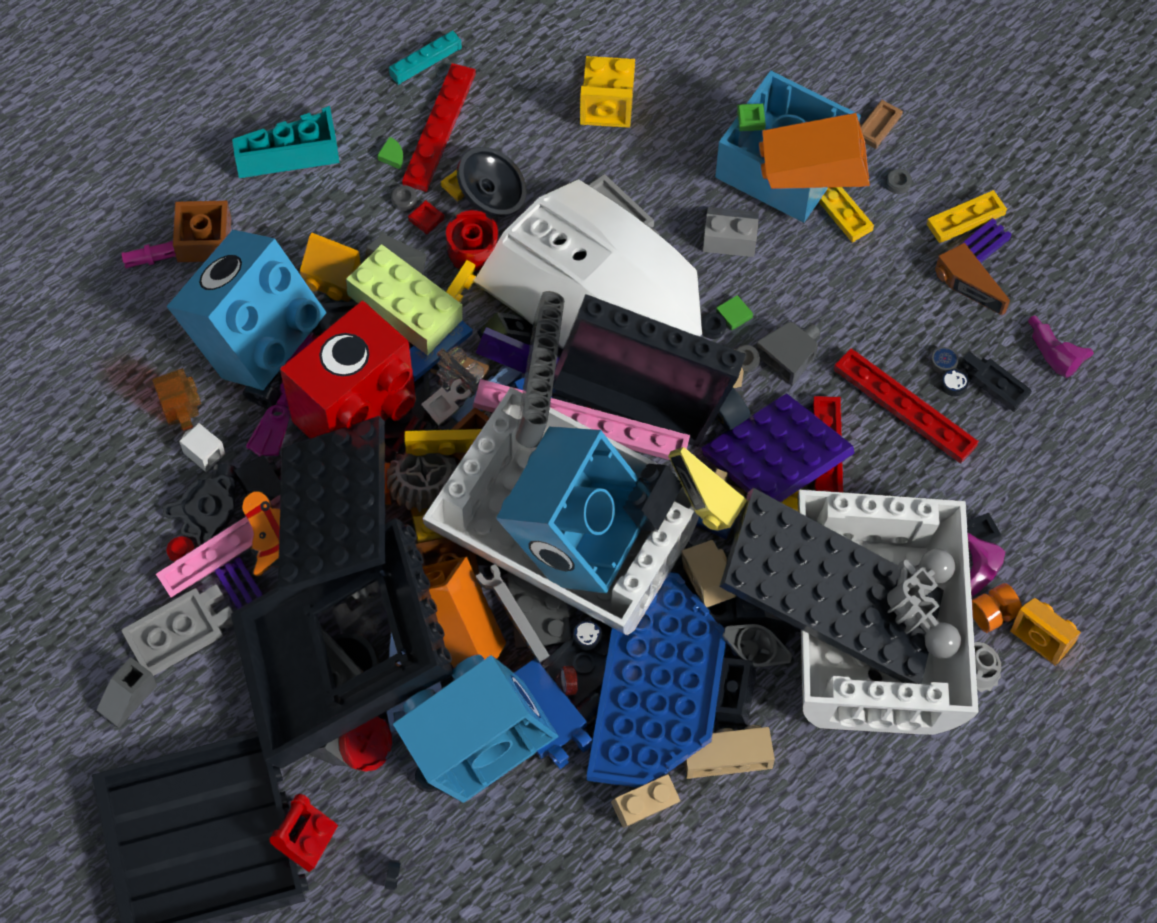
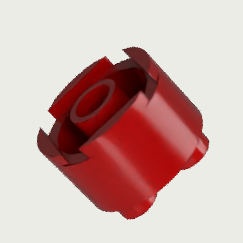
(471, 238)

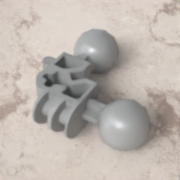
(915, 609)

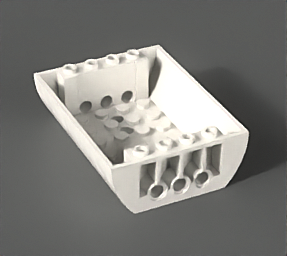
(485, 477)
(838, 685)

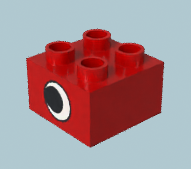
(350, 375)

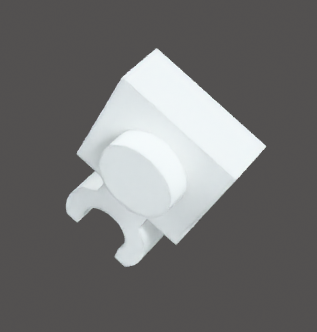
(443, 404)

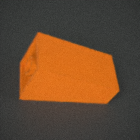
(816, 154)
(463, 611)

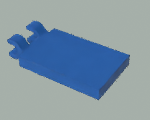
(559, 711)

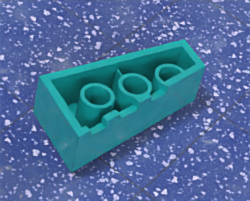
(288, 146)

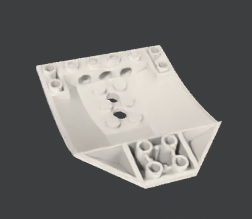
(622, 264)

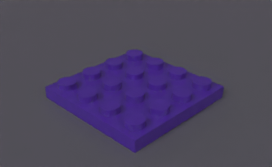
(778, 449)

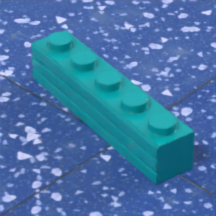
(425, 57)

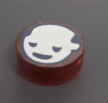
(568, 680)

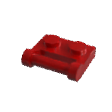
(311, 838)

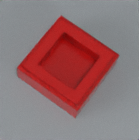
(426, 217)

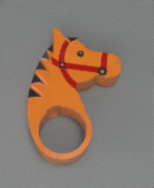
(266, 528)

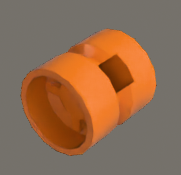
(998, 606)

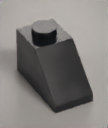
(509, 325)

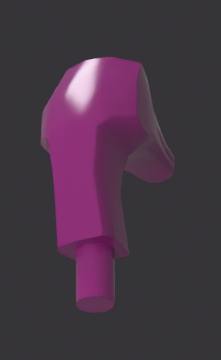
(1062, 357)
(986, 560)

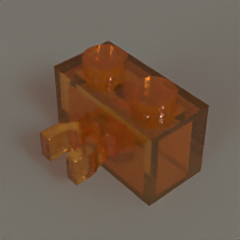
(177, 398)

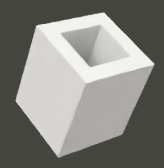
(202, 447)

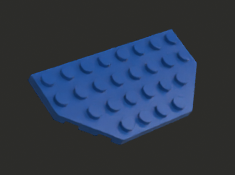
(658, 690)

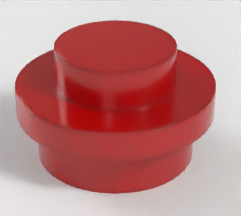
(179, 547)

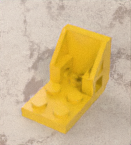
(607, 92)

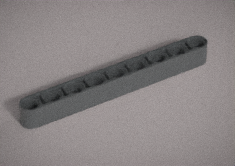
(540, 370)

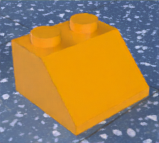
(328, 266)
(1045, 630)

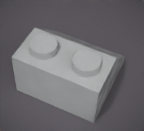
(731, 231)

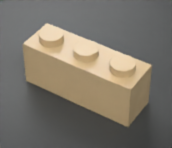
(733, 753)

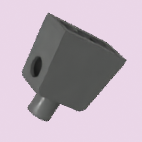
(789, 350)

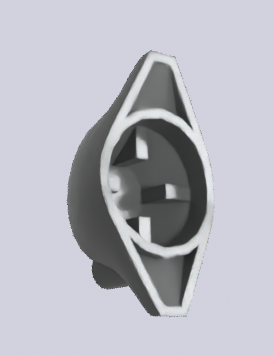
(756, 644)

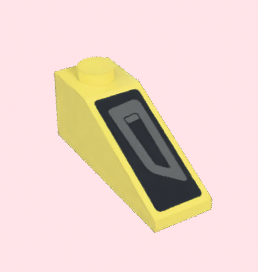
(709, 494)

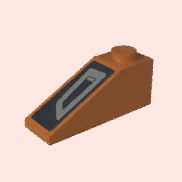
(968, 277)

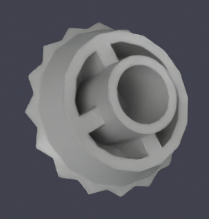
(987, 666)

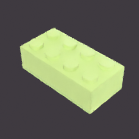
(405, 299)

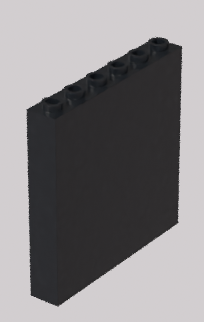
(644, 369)

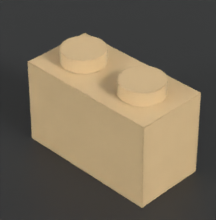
(705, 569)
(645, 801)

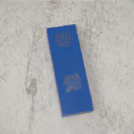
(422, 363)

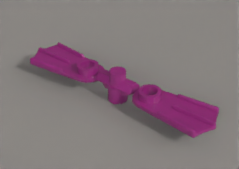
(271, 429)

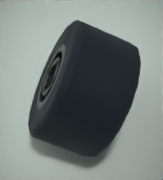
(733, 411)

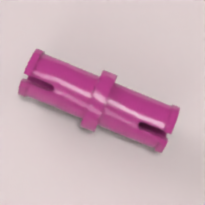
(148, 254)

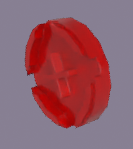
(366, 745)

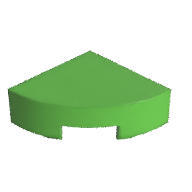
(391, 154)

